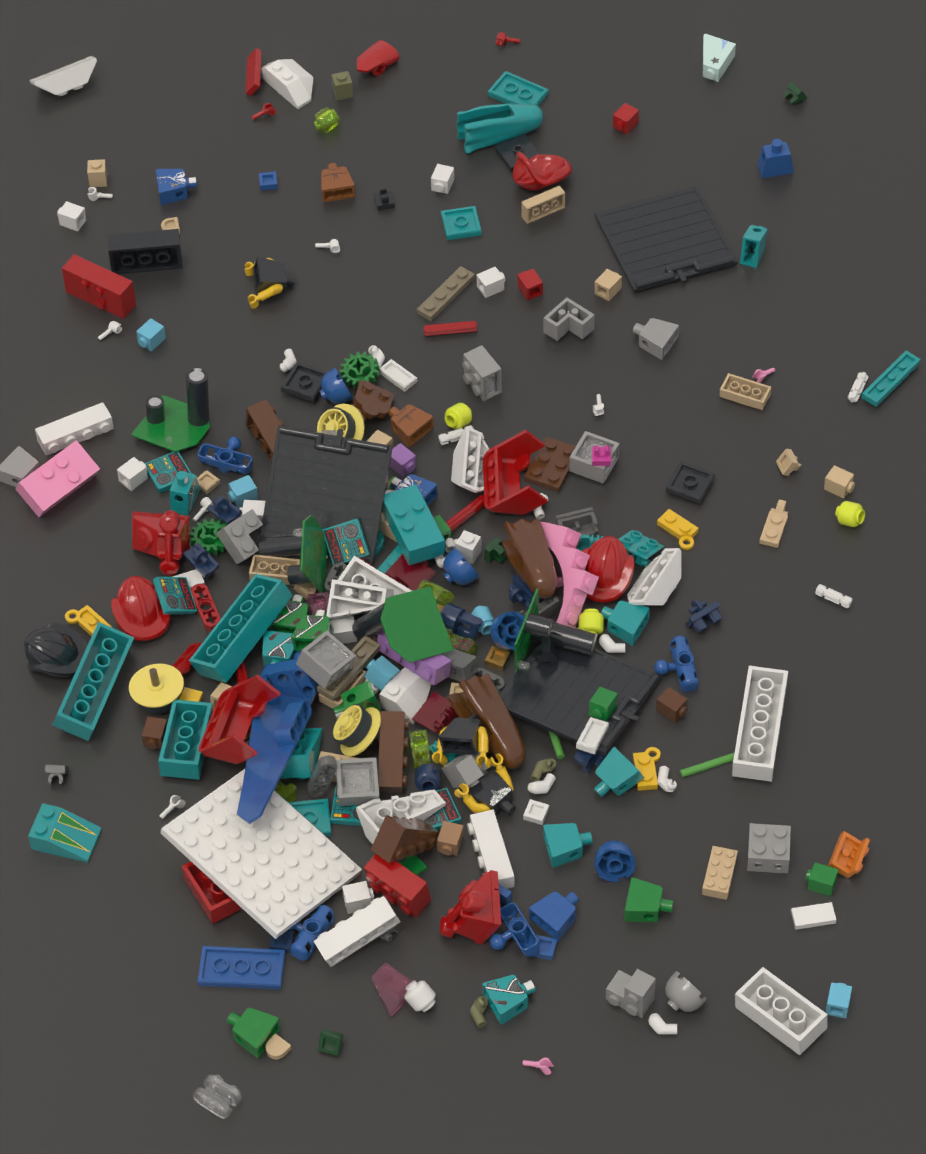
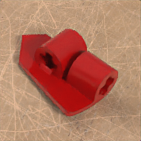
(377, 58)

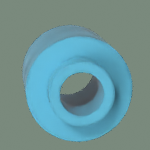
(484, 613)

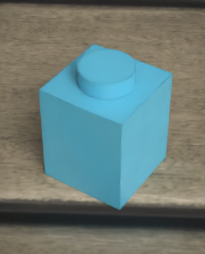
(151, 334)
(242, 490)
(380, 672)
(838, 1000)

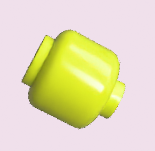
(458, 416)
(850, 514)
(591, 621)

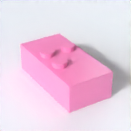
(57, 478)

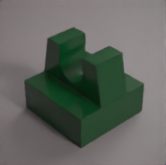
(797, 93)
(494, 551)
(330, 1042)

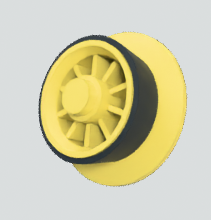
(342, 417)
(156, 687)
(357, 729)

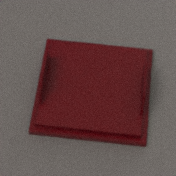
(410, 575)

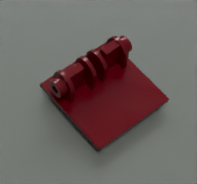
(435, 713)

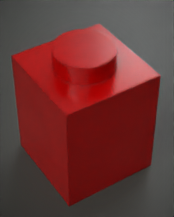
(625, 118)
(530, 284)

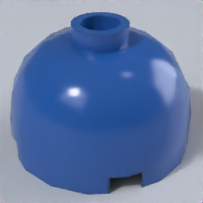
(334, 388)
(458, 569)
(506, 629)
(614, 861)

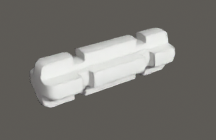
(857, 387)
(452, 436)
(833, 596)

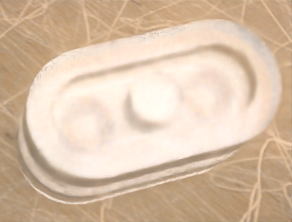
(227, 1096)

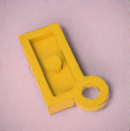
(679, 528)
(86, 618)
(646, 766)

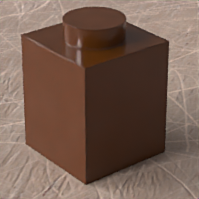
(672, 705)
(154, 732)

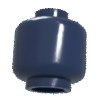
(427, 777)

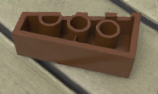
(264, 424)
(392, 752)
(403, 838)

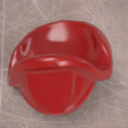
(539, 170)
(613, 567)
(139, 610)

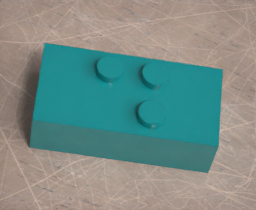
(413, 525)
(182, 739)

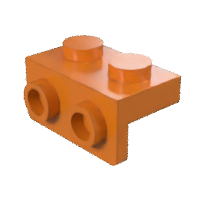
(849, 854)

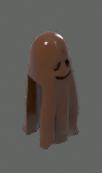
(531, 556)
(484, 700)

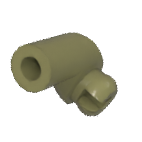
(542, 767)
(477, 1011)

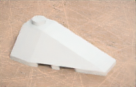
(405, 693)
(417, 806)

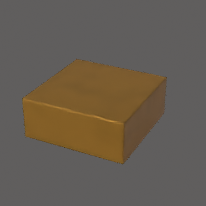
(497, 658)

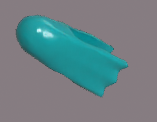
(495, 124)

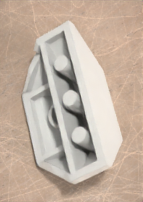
(67, 77)
(289, 81)
(468, 460)
(657, 579)

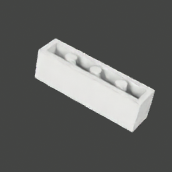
(74, 427)
(490, 846)
(356, 931)

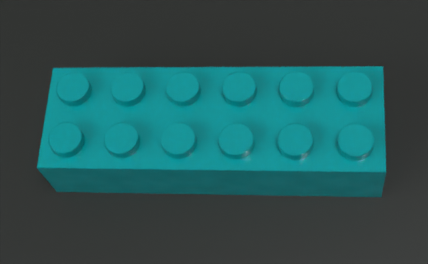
(240, 628)
(93, 681)

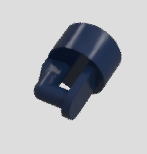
(455, 617)

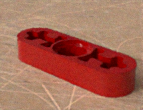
(206, 600)

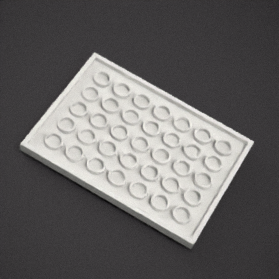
(269, 867)

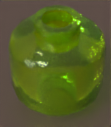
(326, 119)

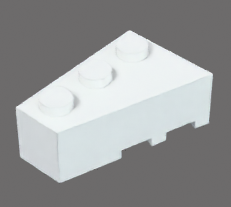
(354, 598)

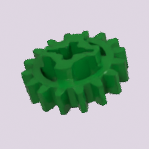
(351, 368)
(208, 536)

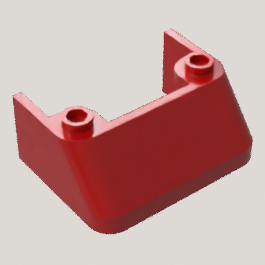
(502, 475)
(232, 719)

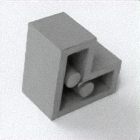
(568, 317)
(236, 536)
(464, 770)
(632, 992)

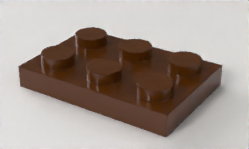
(550, 465)

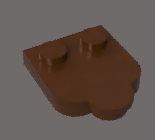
(372, 400)

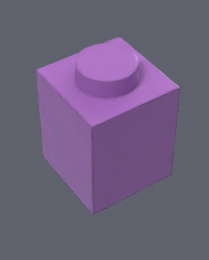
(402, 460)

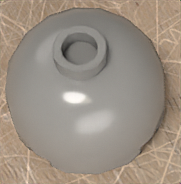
(683, 994)

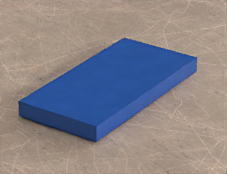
(241, 967)

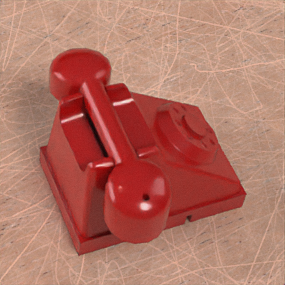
(162, 536)
(477, 912)

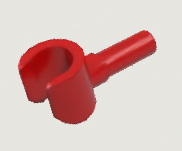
(502, 38)
(267, 108)

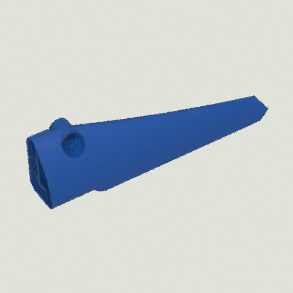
(275, 735)

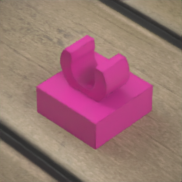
(601, 456)

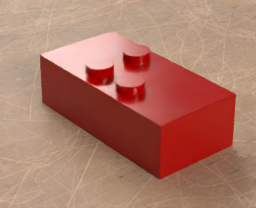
(99, 286)

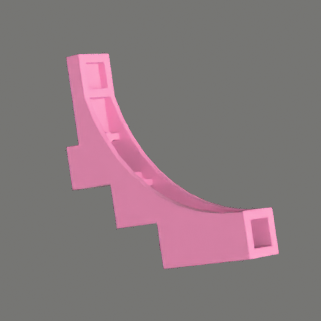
(573, 563)

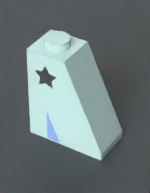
(716, 56)

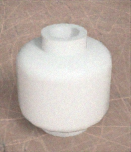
(420, 995)

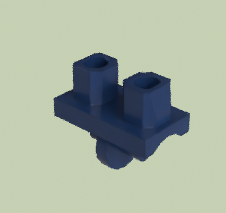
(224, 510)
(201, 560)
(520, 592)
(697, 620)
(588, 760)

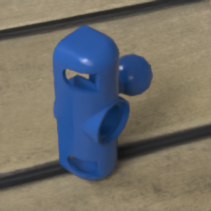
(226, 458)
(680, 654)
(316, 923)
(518, 929)

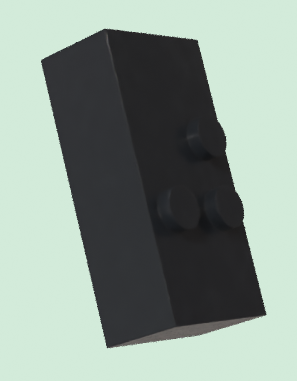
(145, 251)

